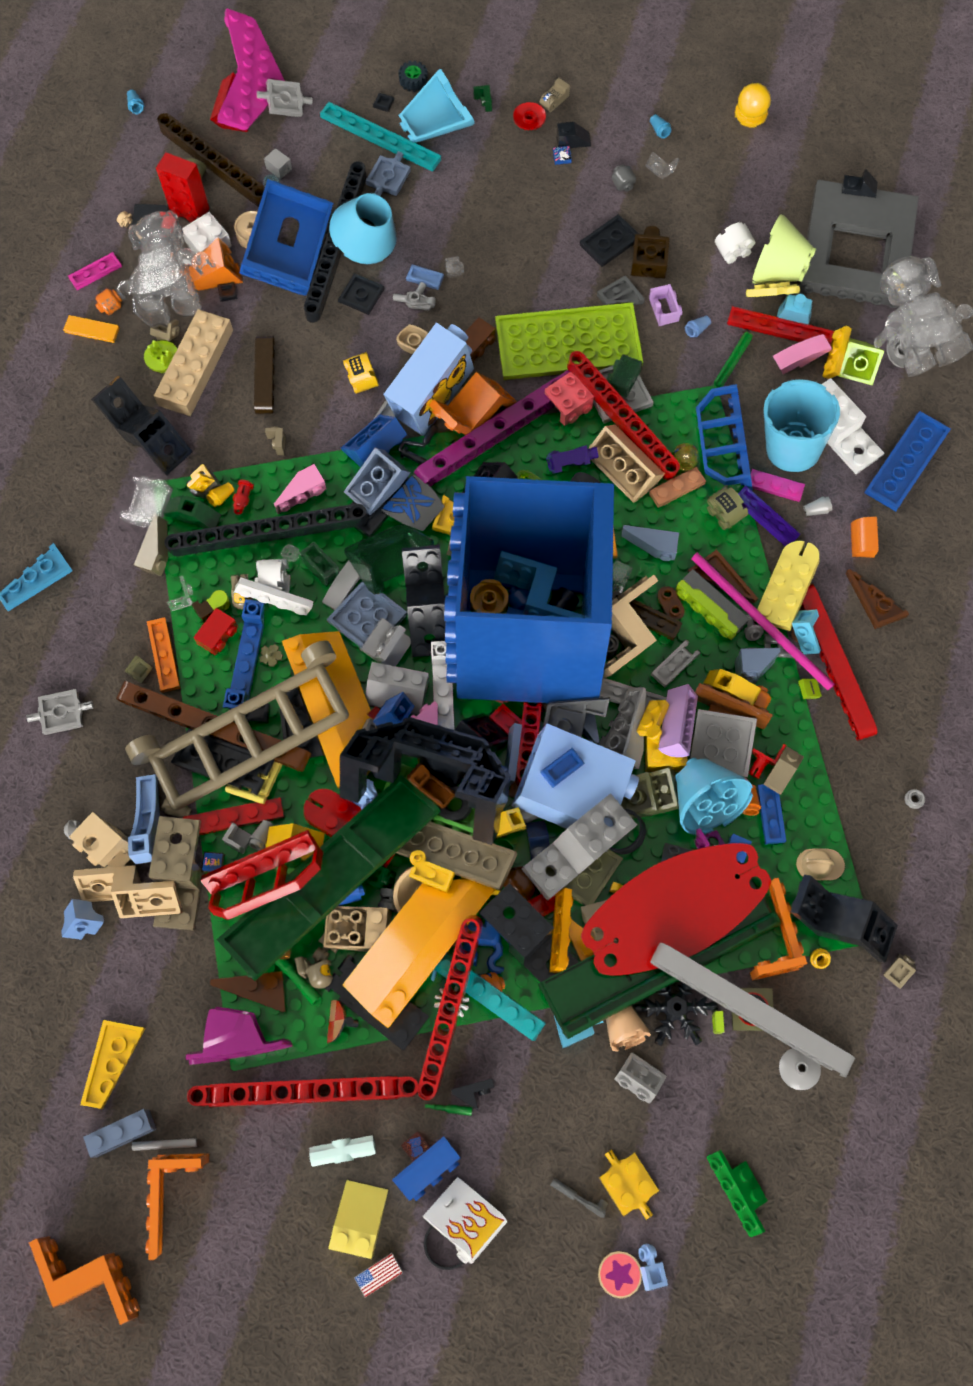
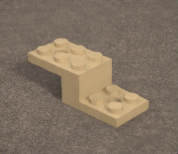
(127, 891)

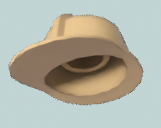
(821, 864)

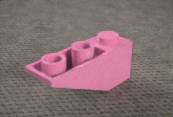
(302, 487)

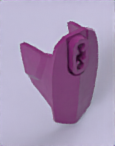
(233, 1035)

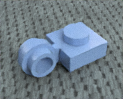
(653, 1273)

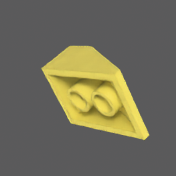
(358, 1219)

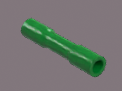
(305, 987)

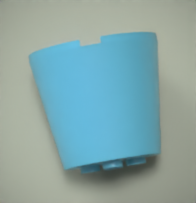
(799, 423)

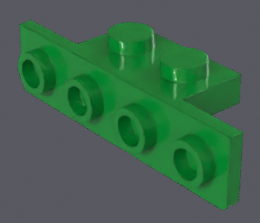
(741, 1190)

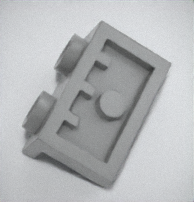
(640, 1078)

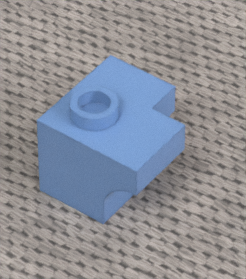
(80, 919)

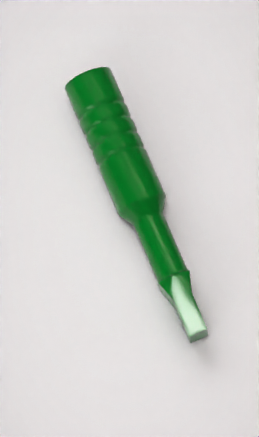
(453, 1109)

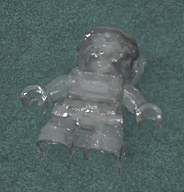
(162, 269)
(922, 318)

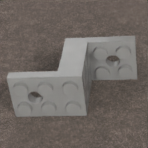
(579, 846)

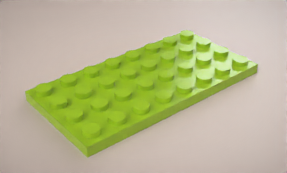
(543, 340)

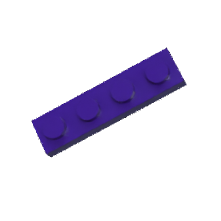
(768, 517)

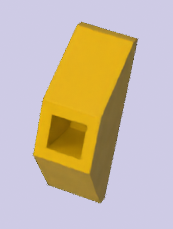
(733, 684)
(511, 822)

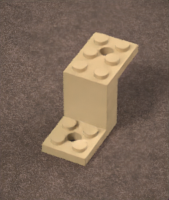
(629, 627)

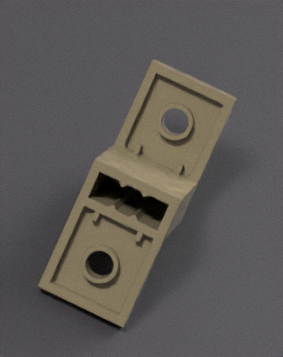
(178, 864)

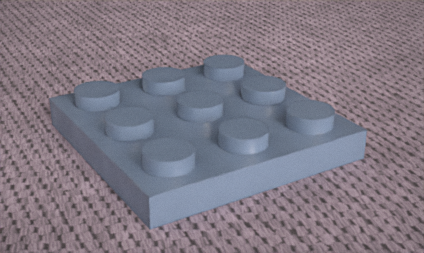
(361, 613)

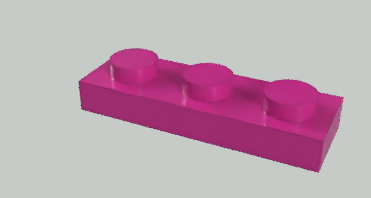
(777, 485)

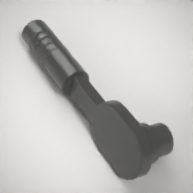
(599, 1209)

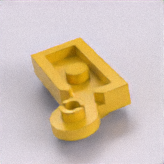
(652, 719)
(429, 872)

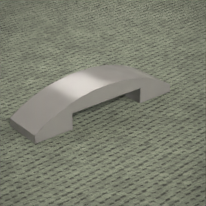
(341, 586)

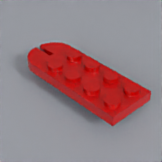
(333, 815)

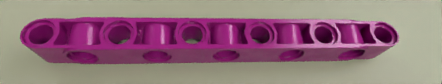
(486, 435)

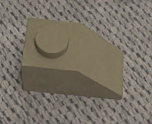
(783, 770)

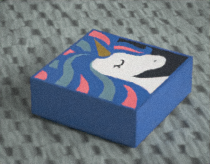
(562, 155)

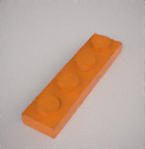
(163, 655)

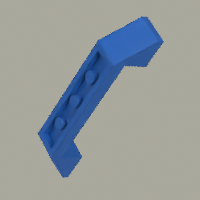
(247, 654)

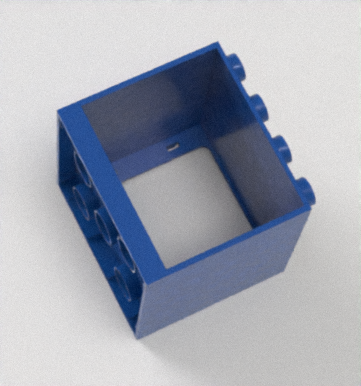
(530, 654)

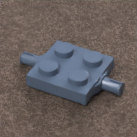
(388, 175)

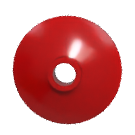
(529, 116)

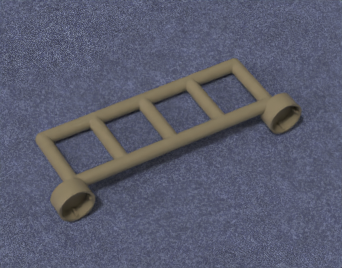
(147, 749)

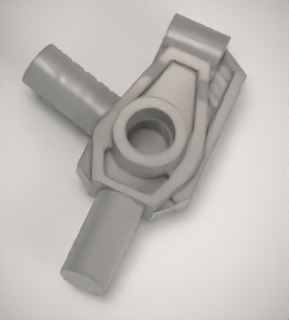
(415, 299)

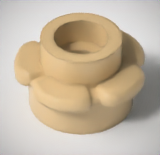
(124, 219)

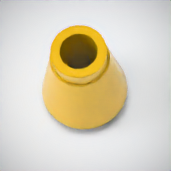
(219, 494)

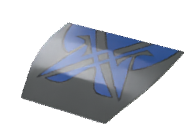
(414, 504)

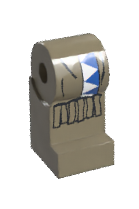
(555, 95)

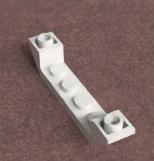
(441, 689)

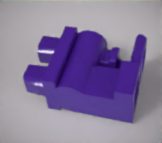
(578, 456)

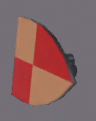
(338, 1021)

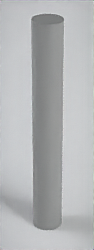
(164, 1144)

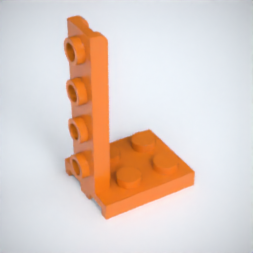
(789, 930)
(155, 1200)

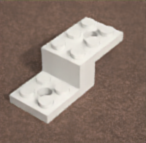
(849, 433)

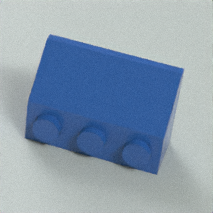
(380, 433)
(427, 1169)

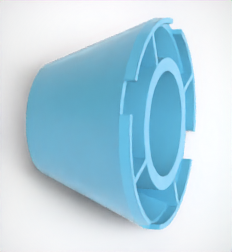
(359, 240)

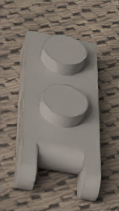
(674, 664)

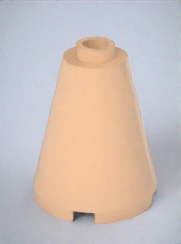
(626, 1029)

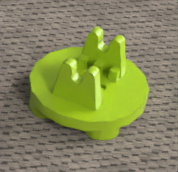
(155, 351)

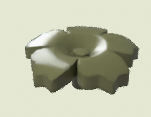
(270, 655)

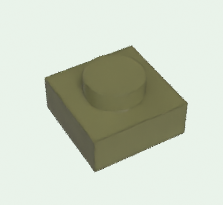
(138, 669)

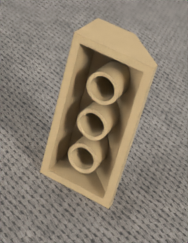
(625, 463)

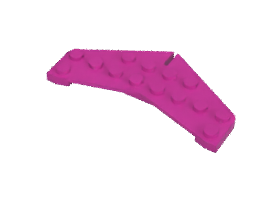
(254, 68)

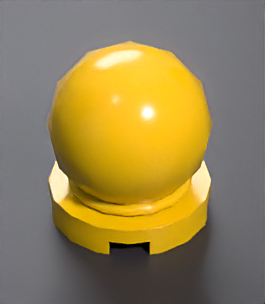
(753, 105)

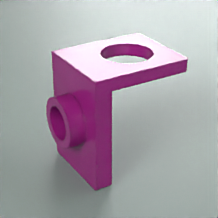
(702, 840)

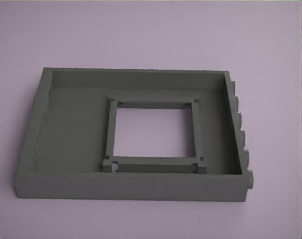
(858, 215)

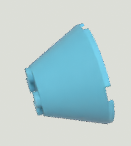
(710, 795)

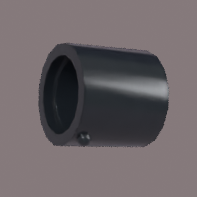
(564, 599)

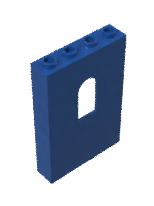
(279, 263)

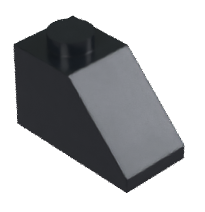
(572, 135)

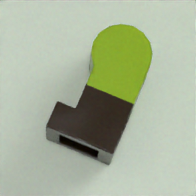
(217, 600)

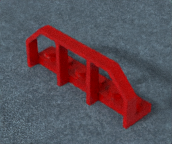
(258, 863)

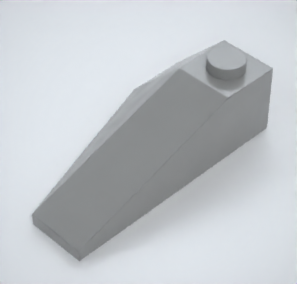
(623, 731)

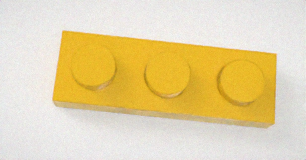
(836, 355)

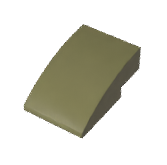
(654, 794)

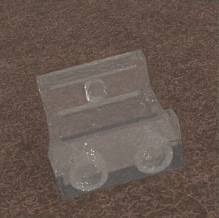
(149, 499)

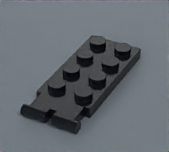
(226, 756)
(403, 1028)

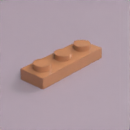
(677, 487)

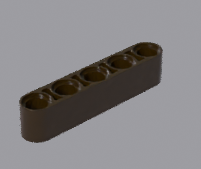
(264, 374)

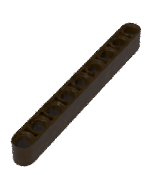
(213, 159)

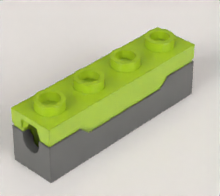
(711, 604)

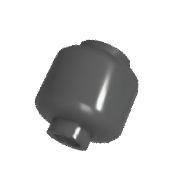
(623, 178)

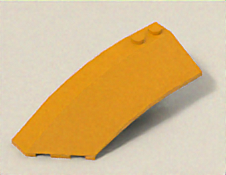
(348, 686)
(413, 946)

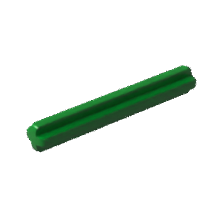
(733, 359)

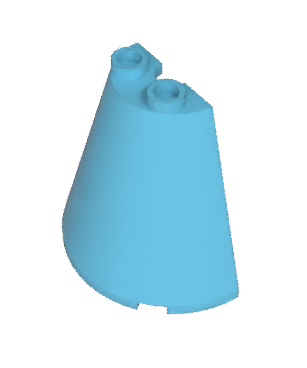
(434, 111)

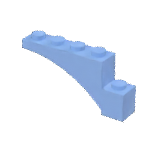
(146, 820)

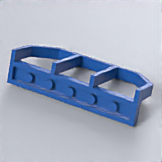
(738, 432)

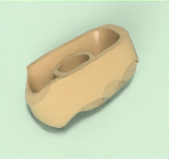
(411, 338)

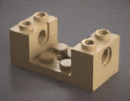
(108, 842)

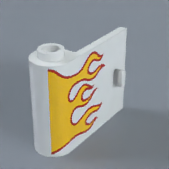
(467, 1221)

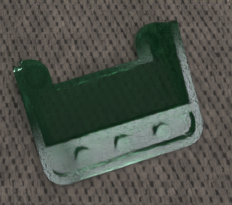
(381, 555)

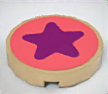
(619, 1274)

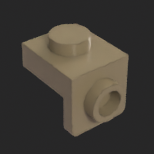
(166, 333)

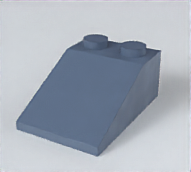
(376, 480)

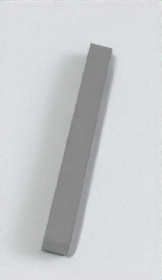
(752, 1009)

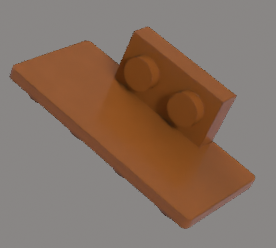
(725, 703)

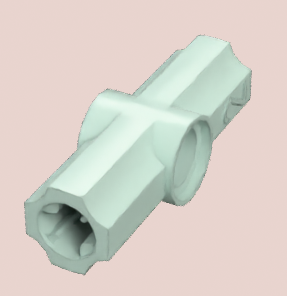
(342, 1150)

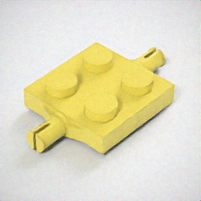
(770, 289)

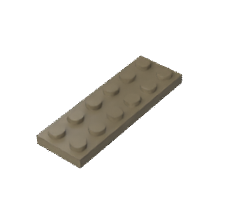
(462, 855)

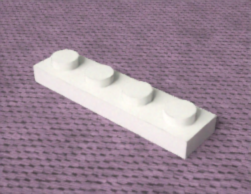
(273, 596)

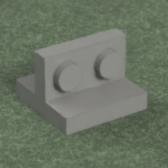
(386, 643)

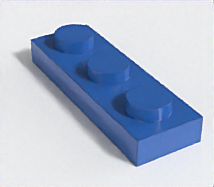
(771, 815)

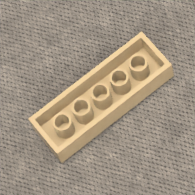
(193, 362)

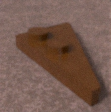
(723, 567)
(878, 607)
(266, 990)

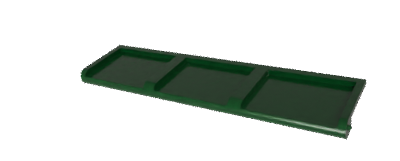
(347, 862)
(586, 997)

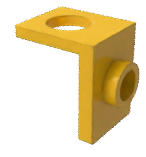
(200, 481)

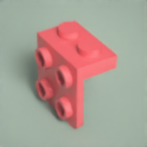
(570, 398)

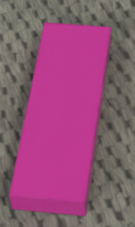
(94, 271)

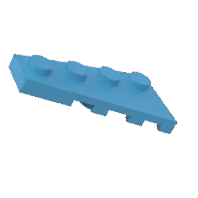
(42, 574)

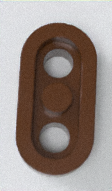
(670, 603)

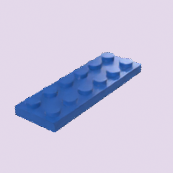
(907, 461)

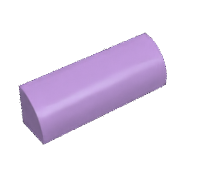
(678, 722)

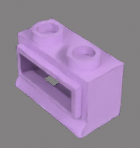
(671, 297)

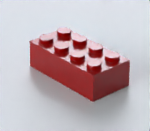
(182, 187)

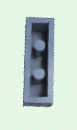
(119, 1133)

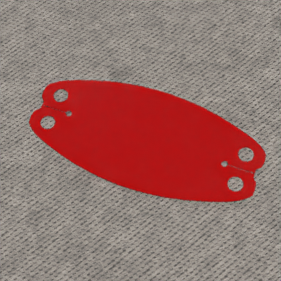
(676, 903)

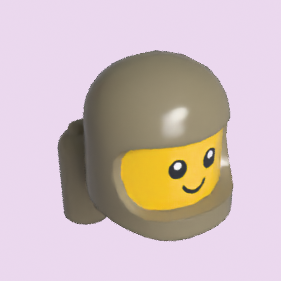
(238, 600)
(318, 973)

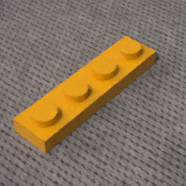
(560, 935)

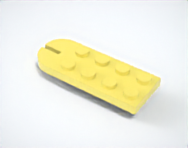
(789, 584)

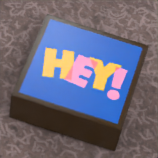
(212, 861)

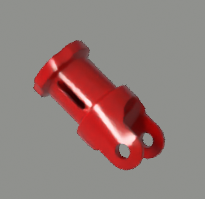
(241, 497)

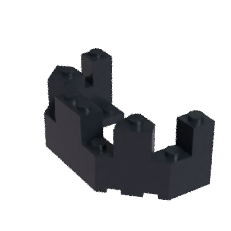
(445, 756)

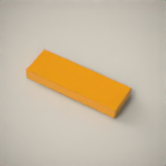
(91, 329)

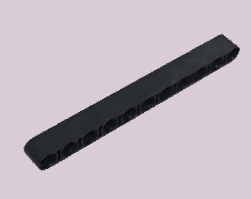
(330, 253)
(258, 526)

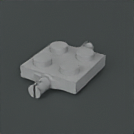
(284, 98)
(60, 712)

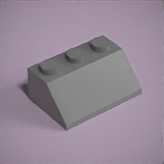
(388, 681)

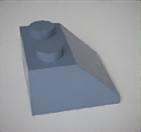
(754, 663)

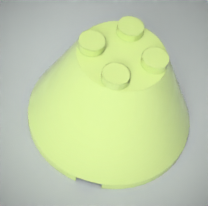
(785, 256)

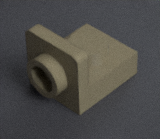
(278, 439)
(900, 970)

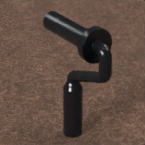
(412, 456)

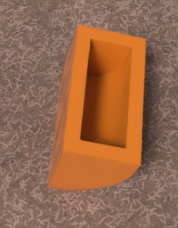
(864, 537)

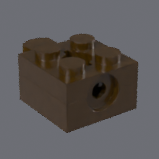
(650, 254)

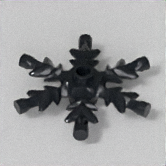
(672, 1015)

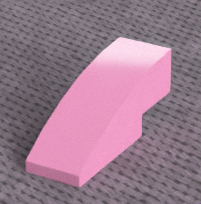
(802, 353)

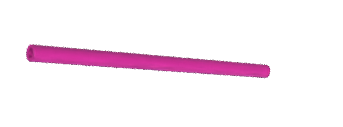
(763, 622)

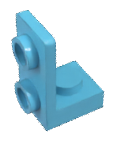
(804, 631)

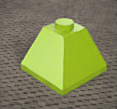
(861, 361)

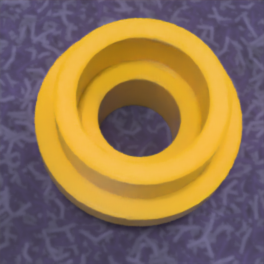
(824, 962)

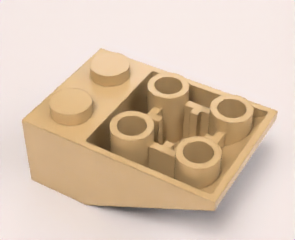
(355, 927)

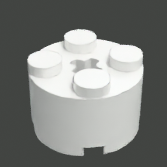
(735, 242)
(273, 574)

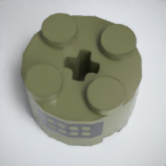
(726, 507)

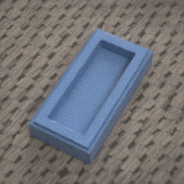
(429, 277)

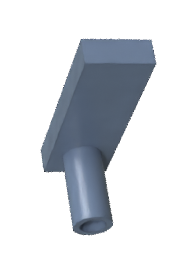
(513, 751)

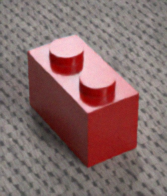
(216, 631)

